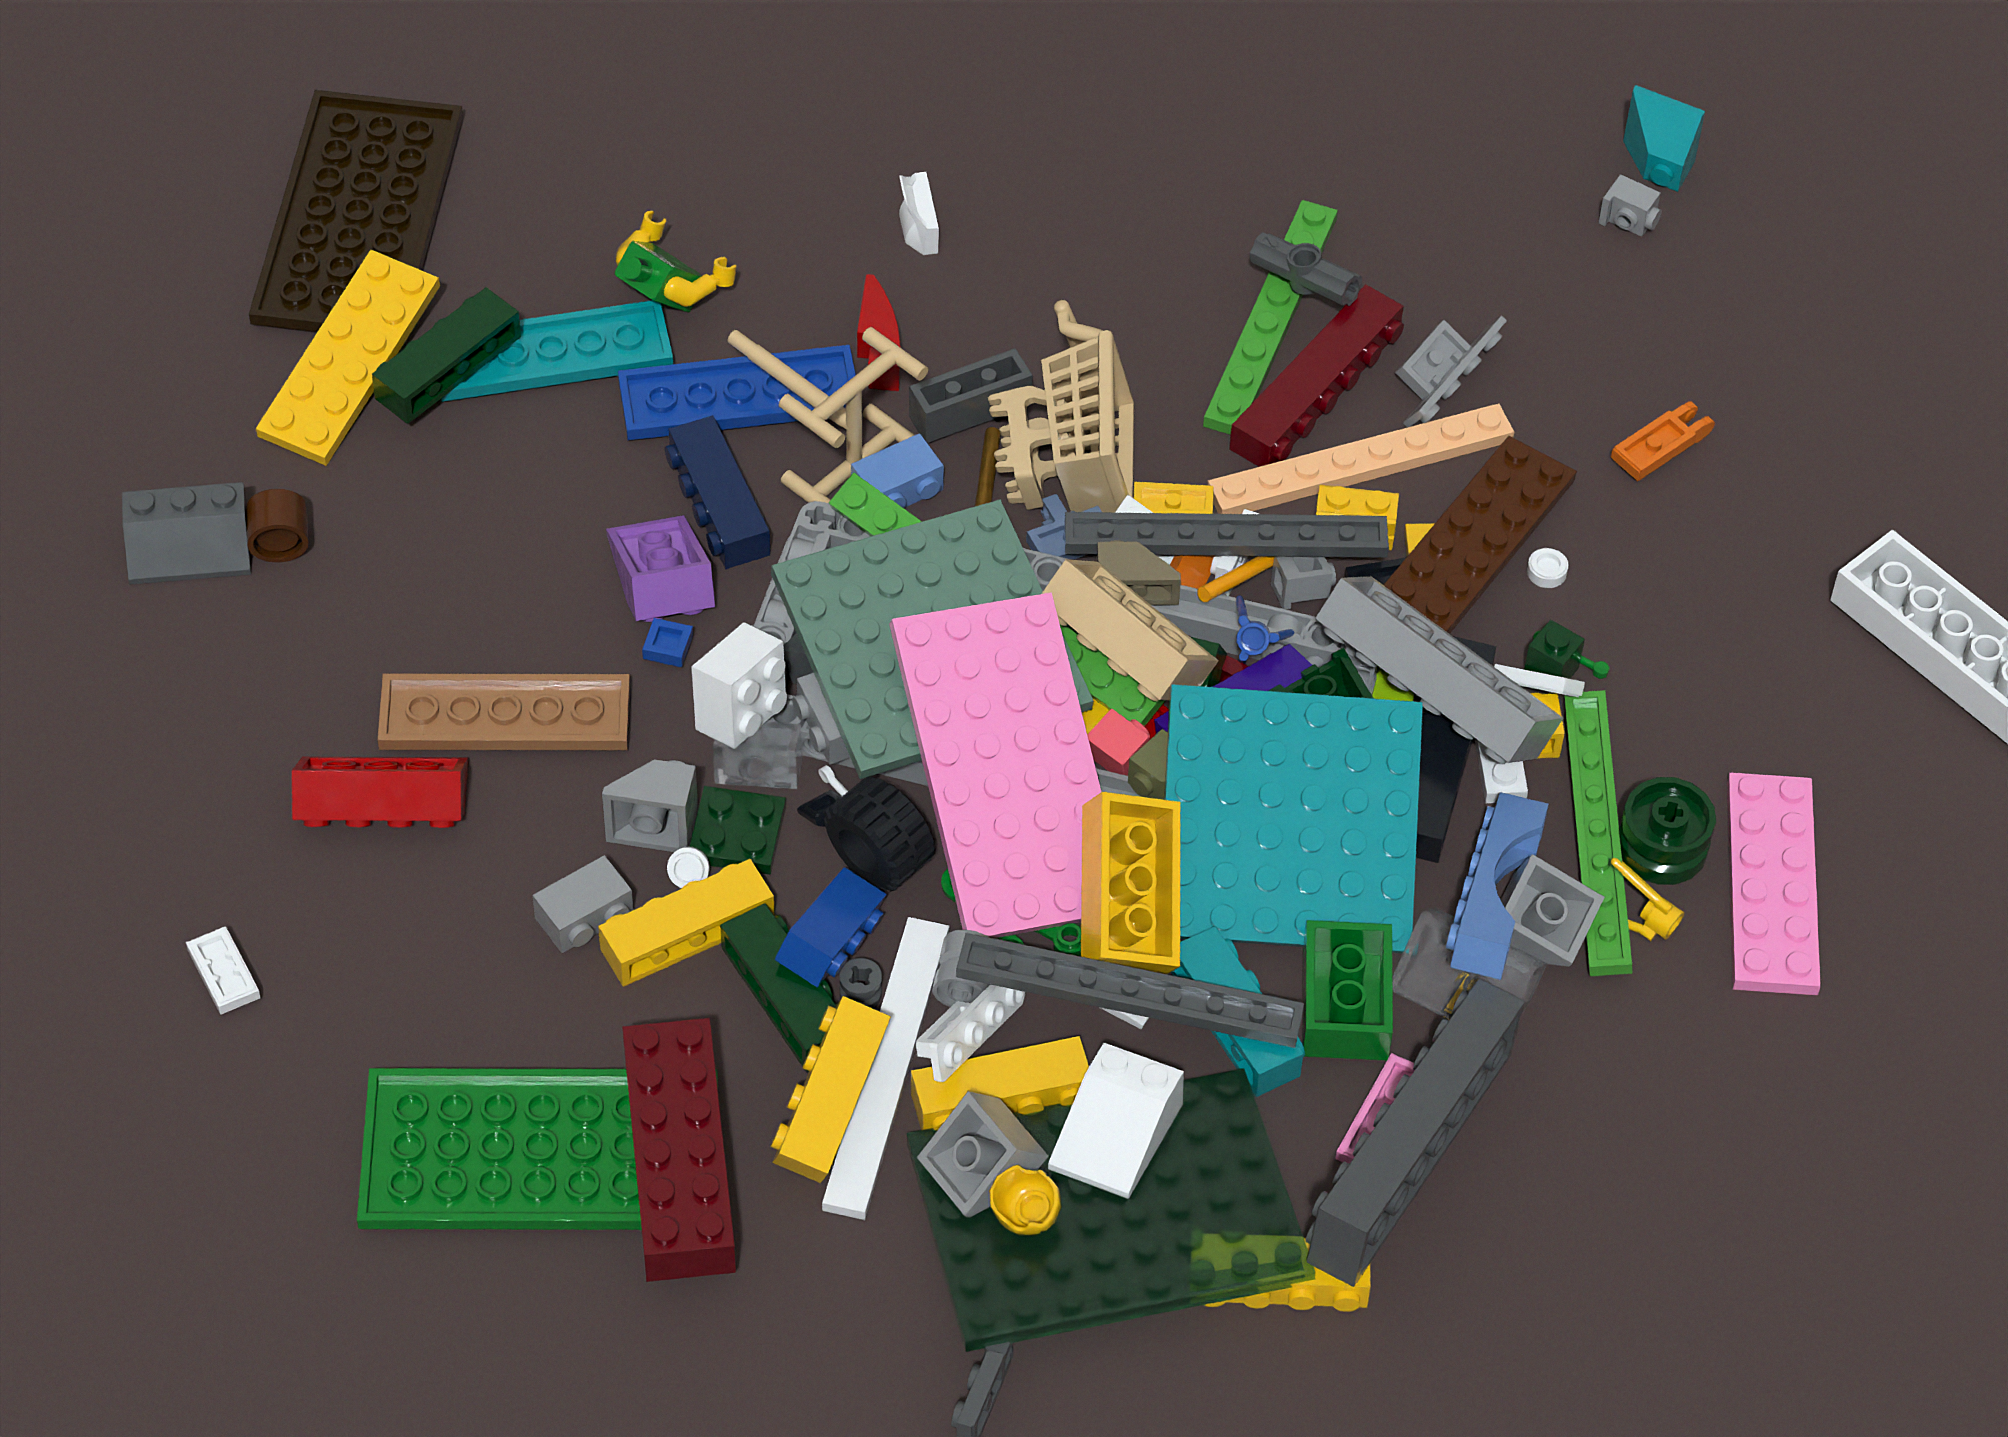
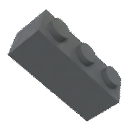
(961, 396)

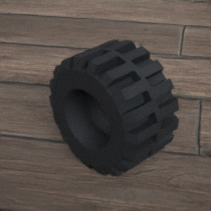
(879, 833)

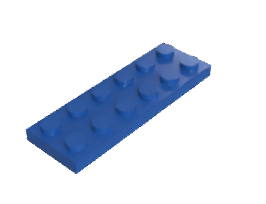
(728, 388)

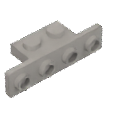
(1439, 362)

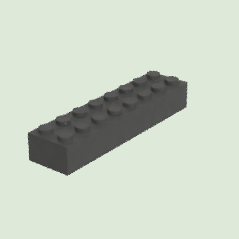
(1413, 1132)

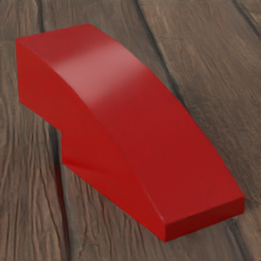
(879, 314)

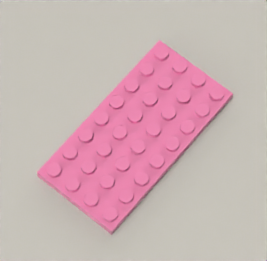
(1001, 758)

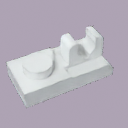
(1500, 777)

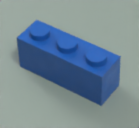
(832, 928)

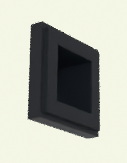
(815, 808)

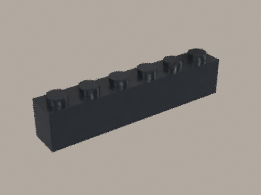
(1441, 771)

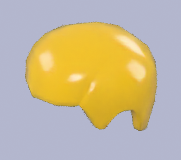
(1025, 1200)

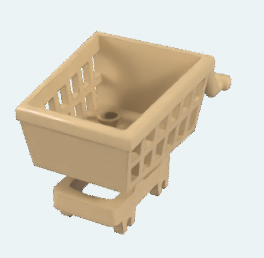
(1081, 399)

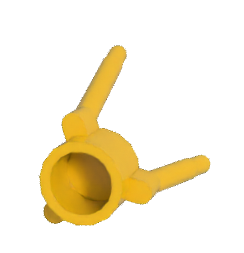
(1659, 914)

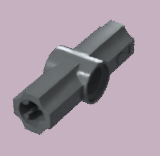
(1306, 269)

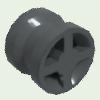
(865, 970)

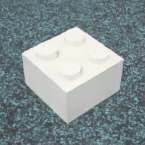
(739, 685)

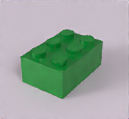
(1347, 990)

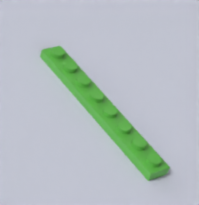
(1266, 326)
(1598, 831)

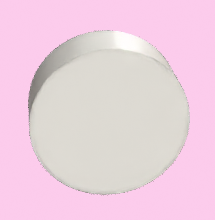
(1547, 568)

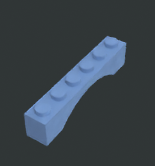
(1481, 922)

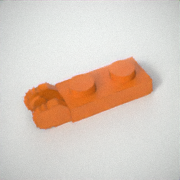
(1661, 441)

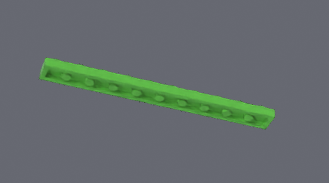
(878, 514)

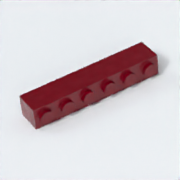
(1317, 378)

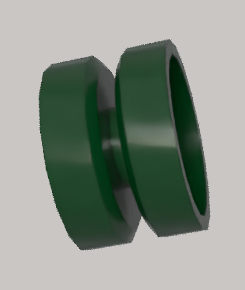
(1667, 830)

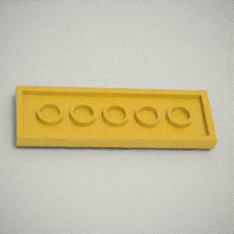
(337, 367)

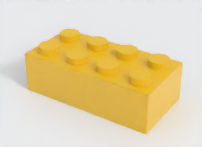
(1131, 881)

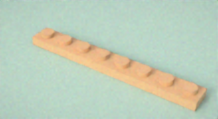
(1361, 460)

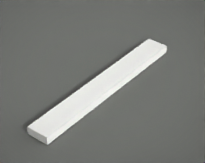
(876, 1108)

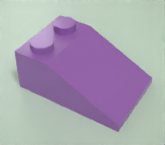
(662, 568)

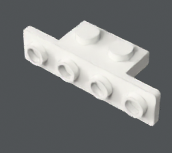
(966, 1028)

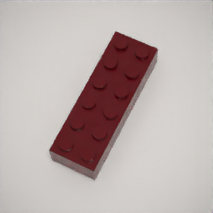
(678, 1150)

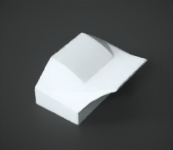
(918, 214)

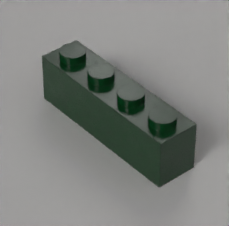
(446, 355)
(787, 999)

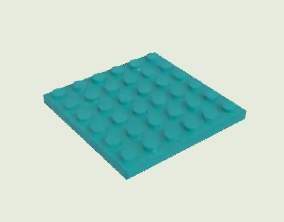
(1293, 811)

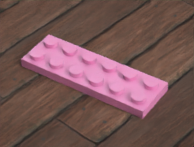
(1772, 884)

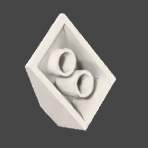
(1117, 1120)

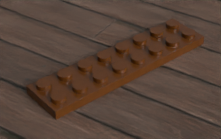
(1480, 532)

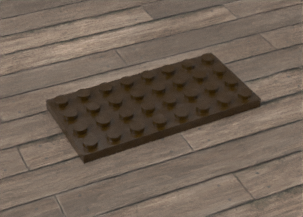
(358, 183)

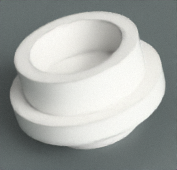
(687, 865)

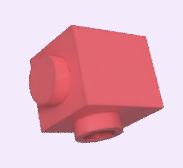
(1116, 741)

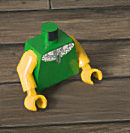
(661, 274)

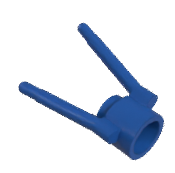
(1255, 635)

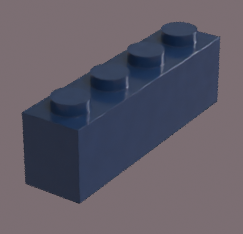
(718, 492)

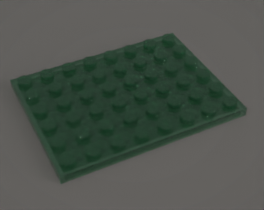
(1194, 1233)

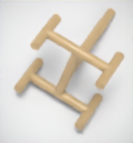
(832, 407)

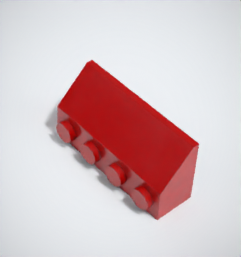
(379, 790)

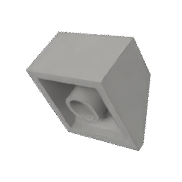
(652, 806)
(1549, 911)
(975, 1147)

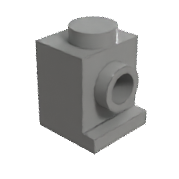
(1631, 206)
(1301, 579)

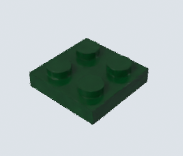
(738, 827)

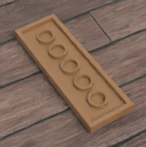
(504, 712)

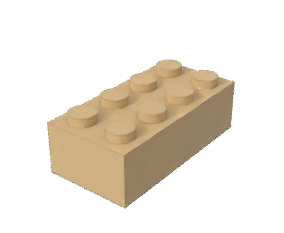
(1127, 629)

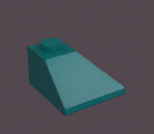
(1662, 137)

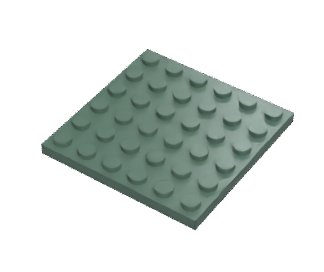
(854, 590)

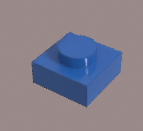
(667, 642)

